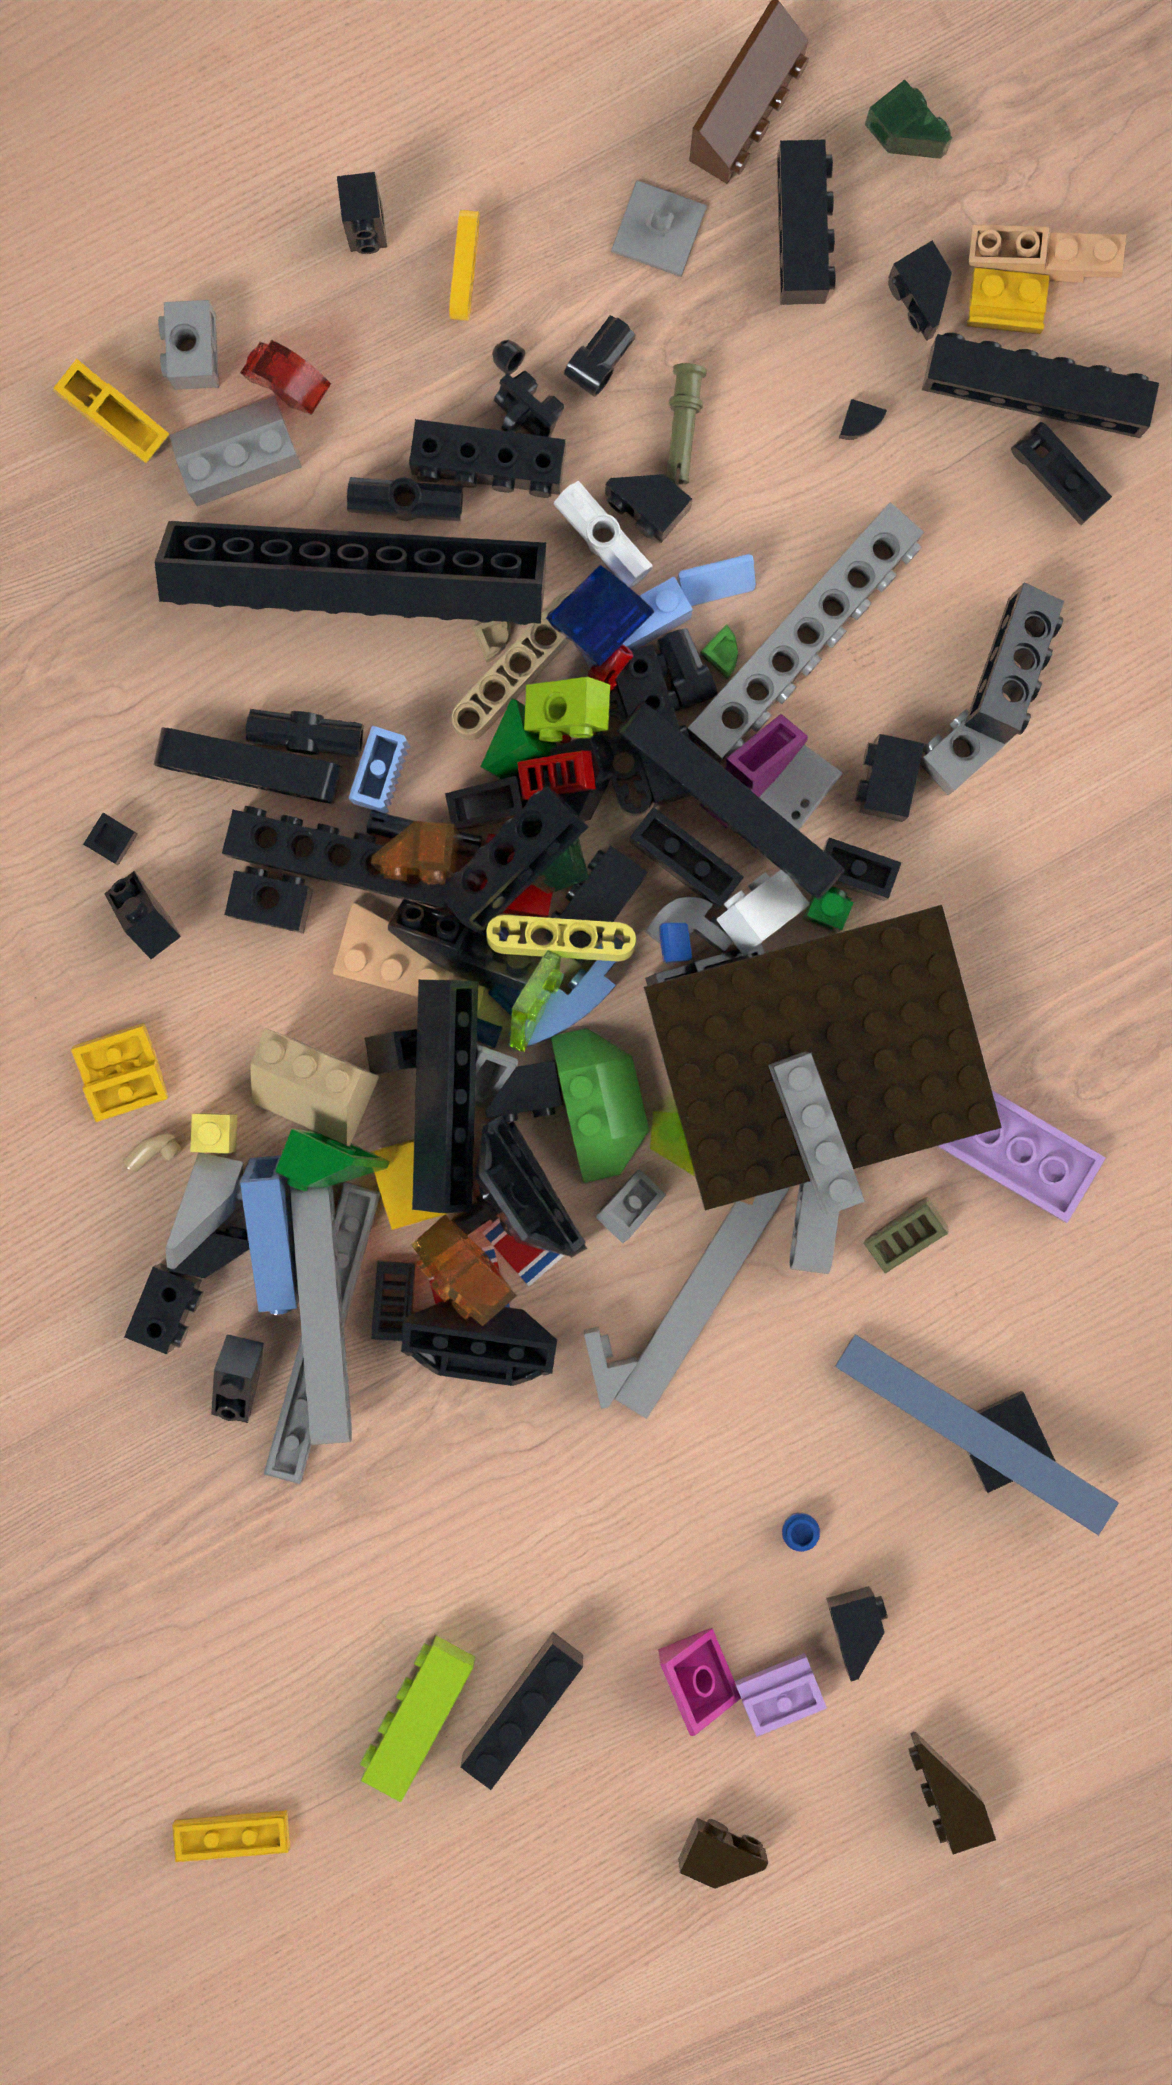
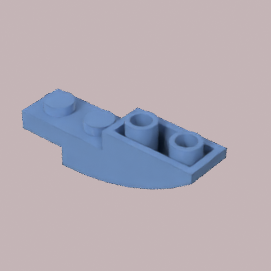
(587, 992)

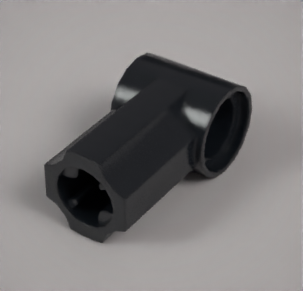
(593, 365)
(689, 676)

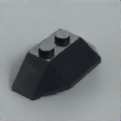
(521, 1194)
(502, 1352)

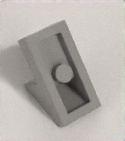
(630, 1206)
(607, 1376)

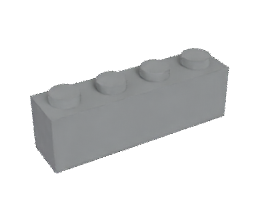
(816, 1133)

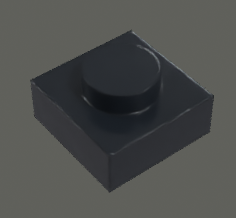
(110, 839)

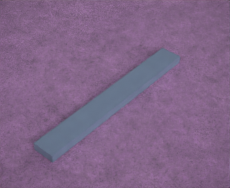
(977, 1434)

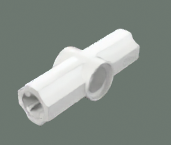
(587, 517)

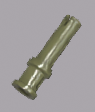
(686, 405)

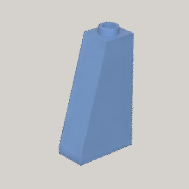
(270, 1235)

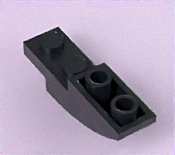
(457, 948)

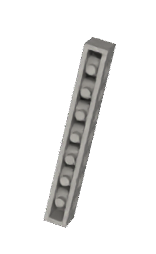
(887, 529)

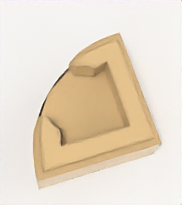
(492, 637)

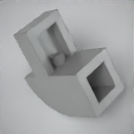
(691, 911)

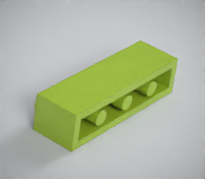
(417, 1719)

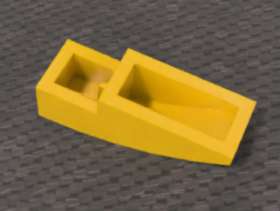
(110, 411)

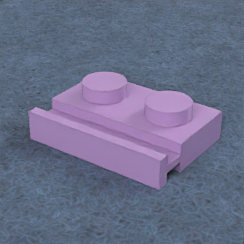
(780, 1694)

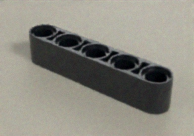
(247, 765)

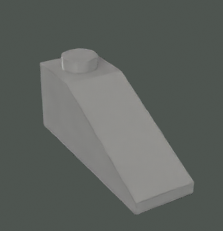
(205, 1204)

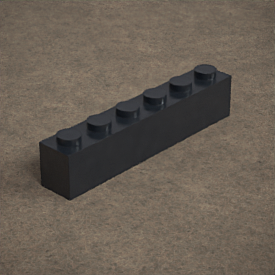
(1040, 385)
(445, 1096)

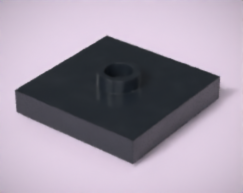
(1017, 1418)

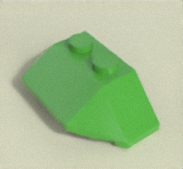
(600, 1102)

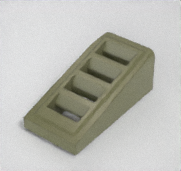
(899, 1224)

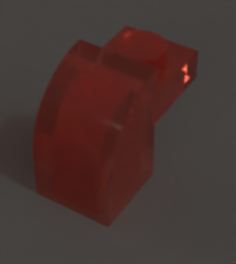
(286, 375)

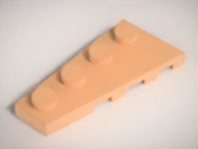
(380, 959)

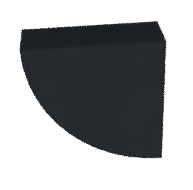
(861, 420)

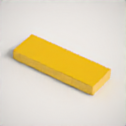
(231, 1836)

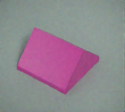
(699, 1679)

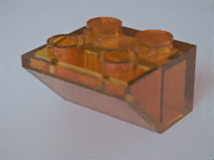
(420, 850)

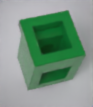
(830, 911)

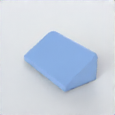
(718, 580)

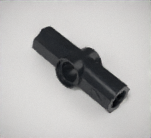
(379, 498)
(304, 733)

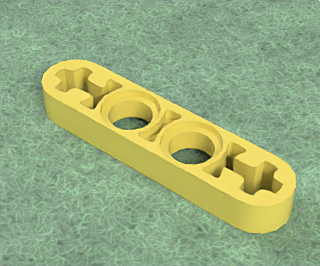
(561, 931)

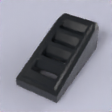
(388, 1267)

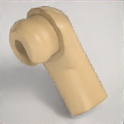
(150, 1147)

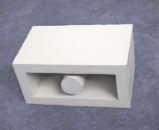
(762, 911)

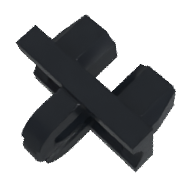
(517, 400)

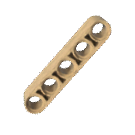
(502, 675)

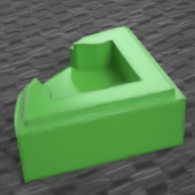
(722, 652)

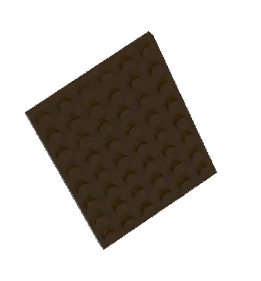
(884, 1031)

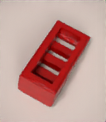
(583, 773)

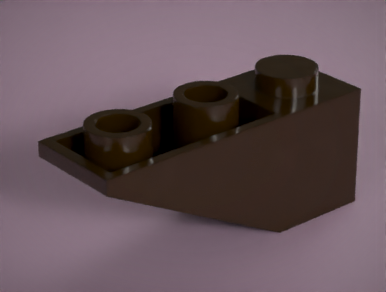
(959, 1807)

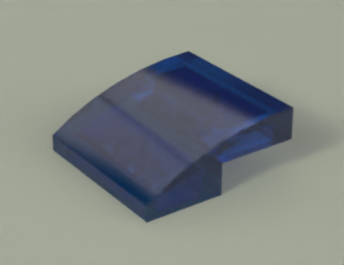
(600, 615)

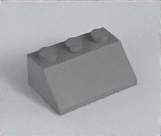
(234, 451)

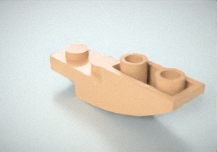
(1036, 251)

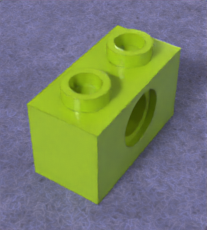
(567, 708)

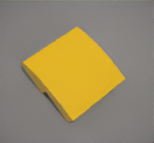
(119, 1072)
(397, 1185)

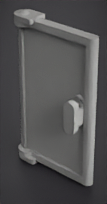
(804, 778)

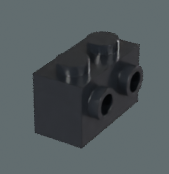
(164, 1309)

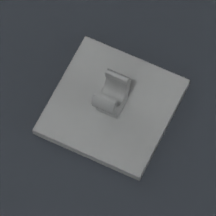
(658, 228)

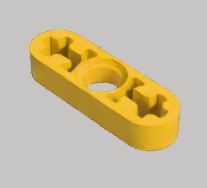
(464, 265)

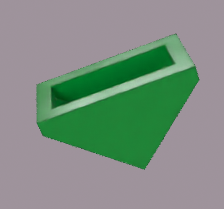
(514, 744)

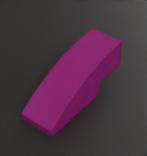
(764, 756)

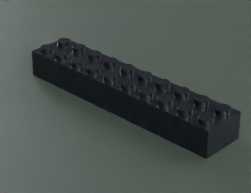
(351, 572)

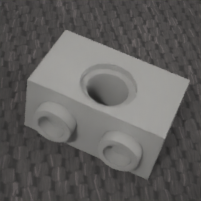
(199, 365)
(948, 768)

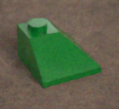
(321, 1162)

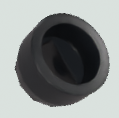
(508, 356)

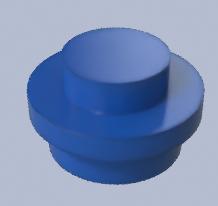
(800, 1532)

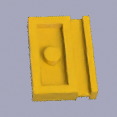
(1008, 300)

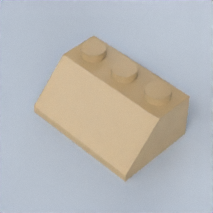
(310, 1086)

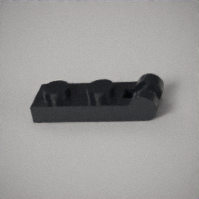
(1061, 473)

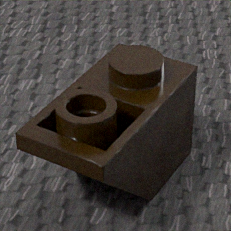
(718, 1856)

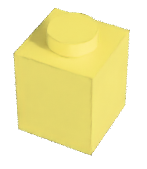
(213, 1133)

